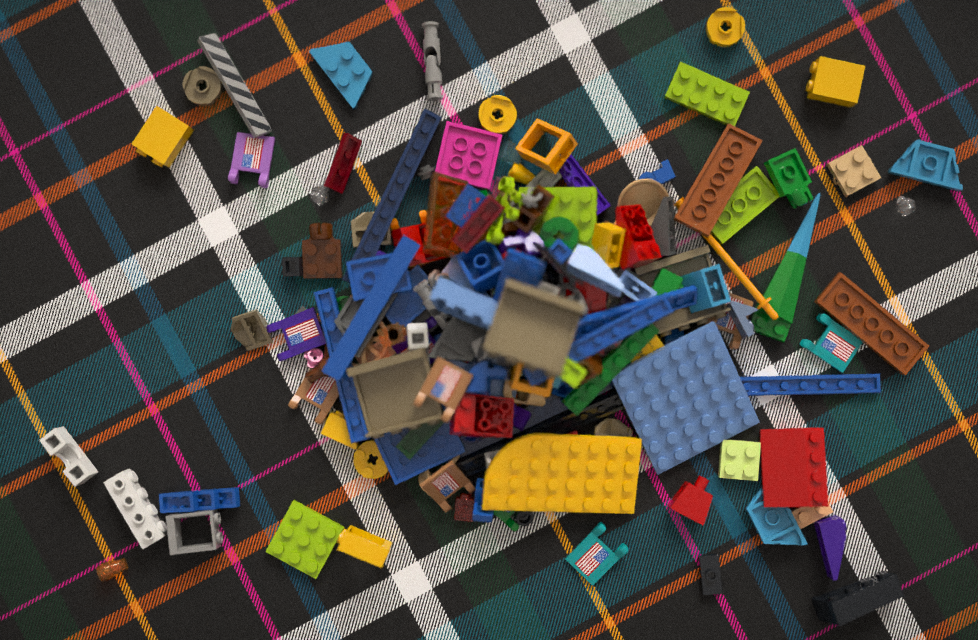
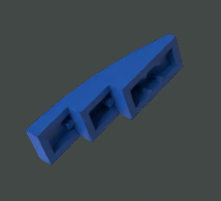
(199, 500)

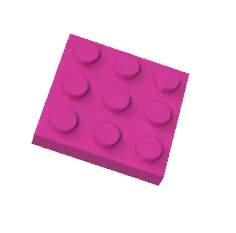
(469, 154)

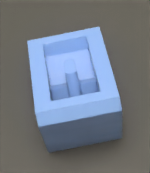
(635, 288)

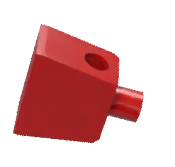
(692, 500)

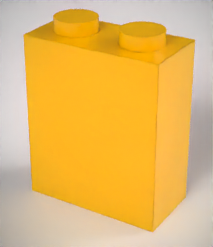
(835, 81)
(162, 137)

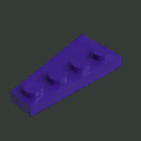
(576, 177)

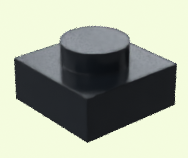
(292, 266)

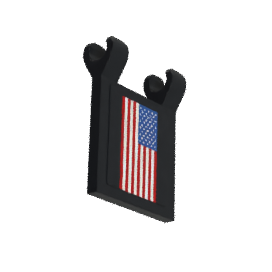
(559, 268)

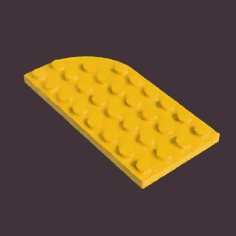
(564, 474)

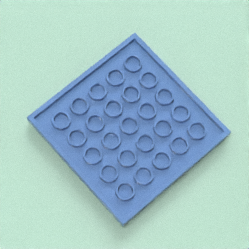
(685, 397)

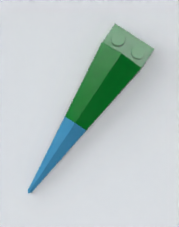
(786, 282)

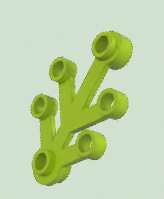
(506, 187)

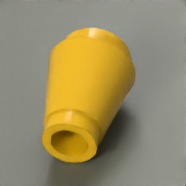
(521, 173)

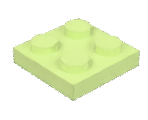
(739, 460)

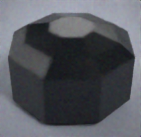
(524, 517)

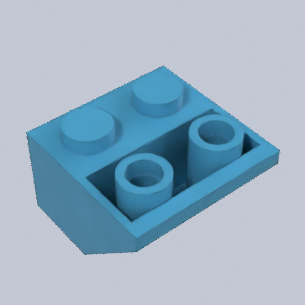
(711, 287)

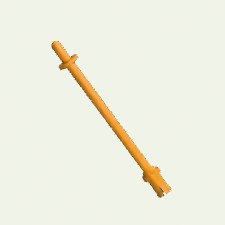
(738, 273)

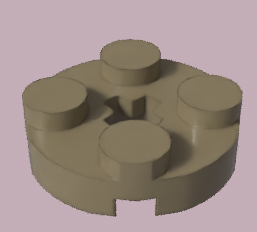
(208, 95)

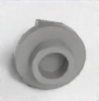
(530, 201)
(433, 277)

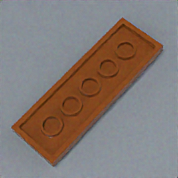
(717, 180)
(871, 323)

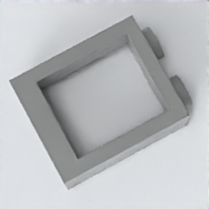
(175, 536)

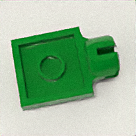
(790, 178)

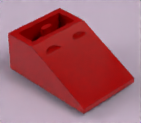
(415, 233)
(638, 243)
(483, 416)

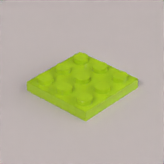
(304, 539)

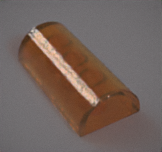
(438, 228)

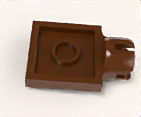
(322, 253)

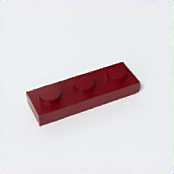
(343, 163)
(477, 223)

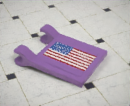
(252, 156)

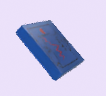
(465, 205)

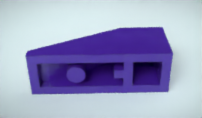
(831, 540)

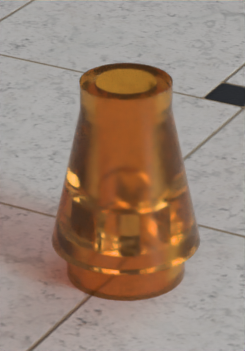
(110, 569)

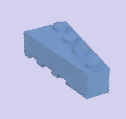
(463, 303)

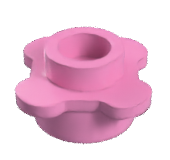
(313, 353)

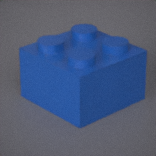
(481, 266)

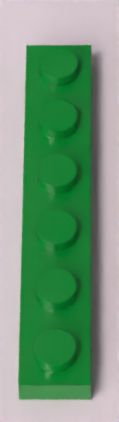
(612, 365)

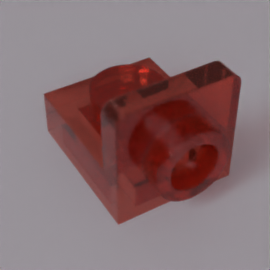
(464, 507)

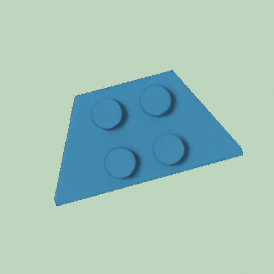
(344, 69)
(929, 164)
(774, 524)

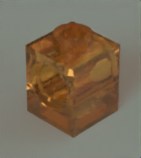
(382, 333)

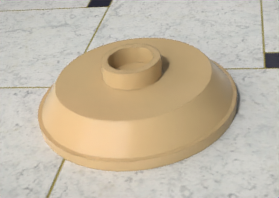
(644, 192)

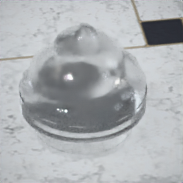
(320, 194)
(905, 206)

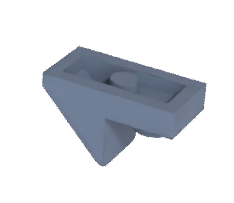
(738, 314)

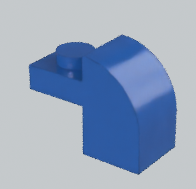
(482, 377)
(478, 513)

